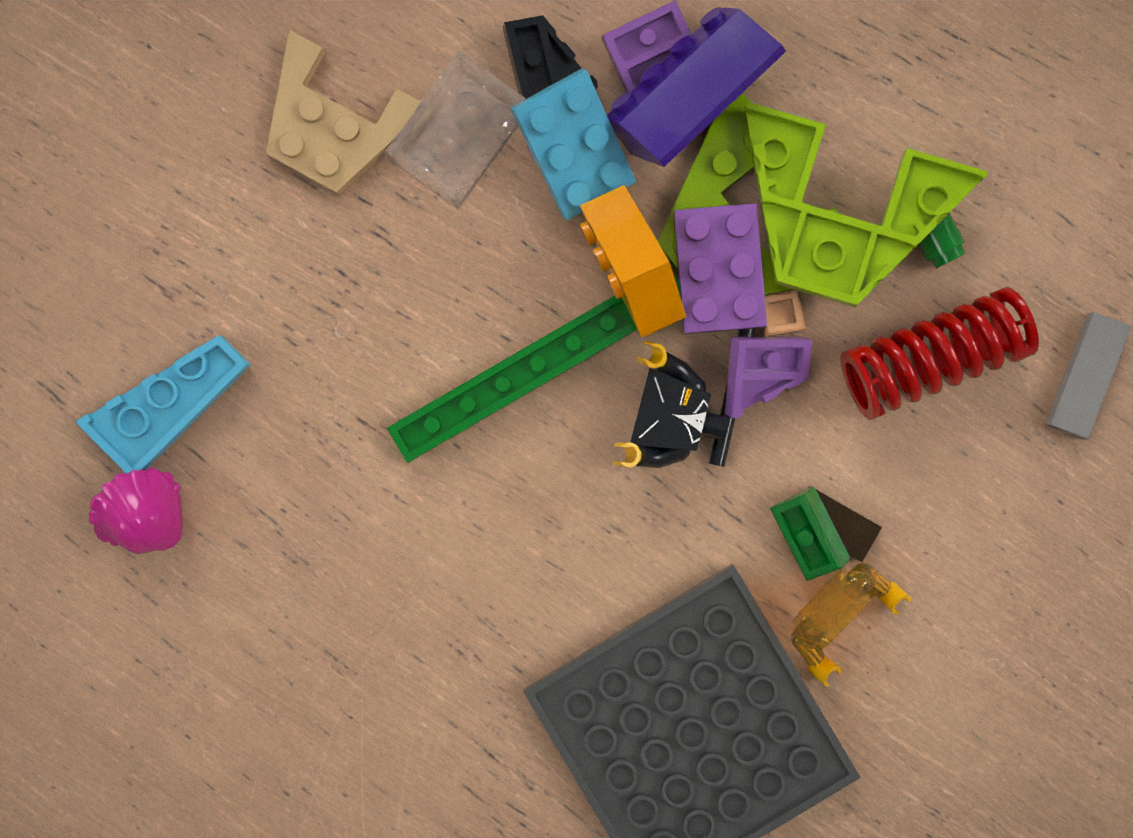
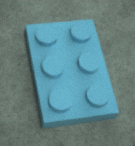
(573, 142)

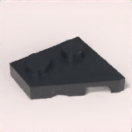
(538, 55)

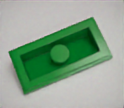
(810, 534)

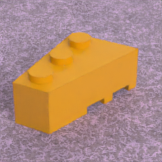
(634, 260)

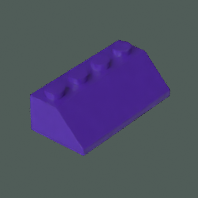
(693, 85)

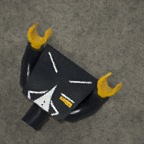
(670, 414)

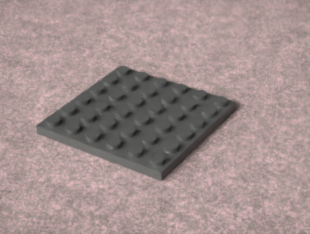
(692, 722)

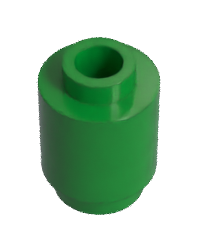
(943, 243)

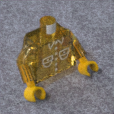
(834, 609)

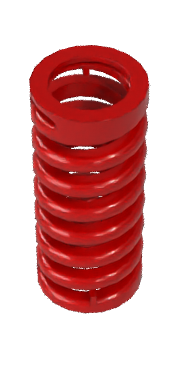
(965, 352)

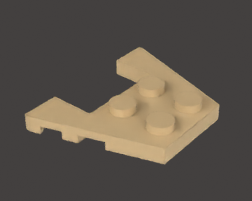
(320, 135)

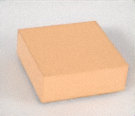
(783, 313)

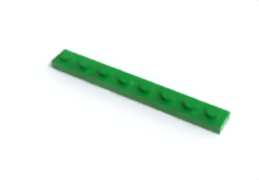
(512, 378)

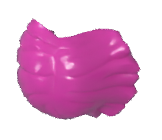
(138, 511)

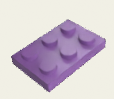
(720, 268)

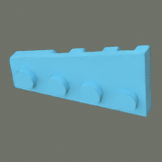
(152, 416)

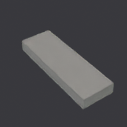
(1088, 375)

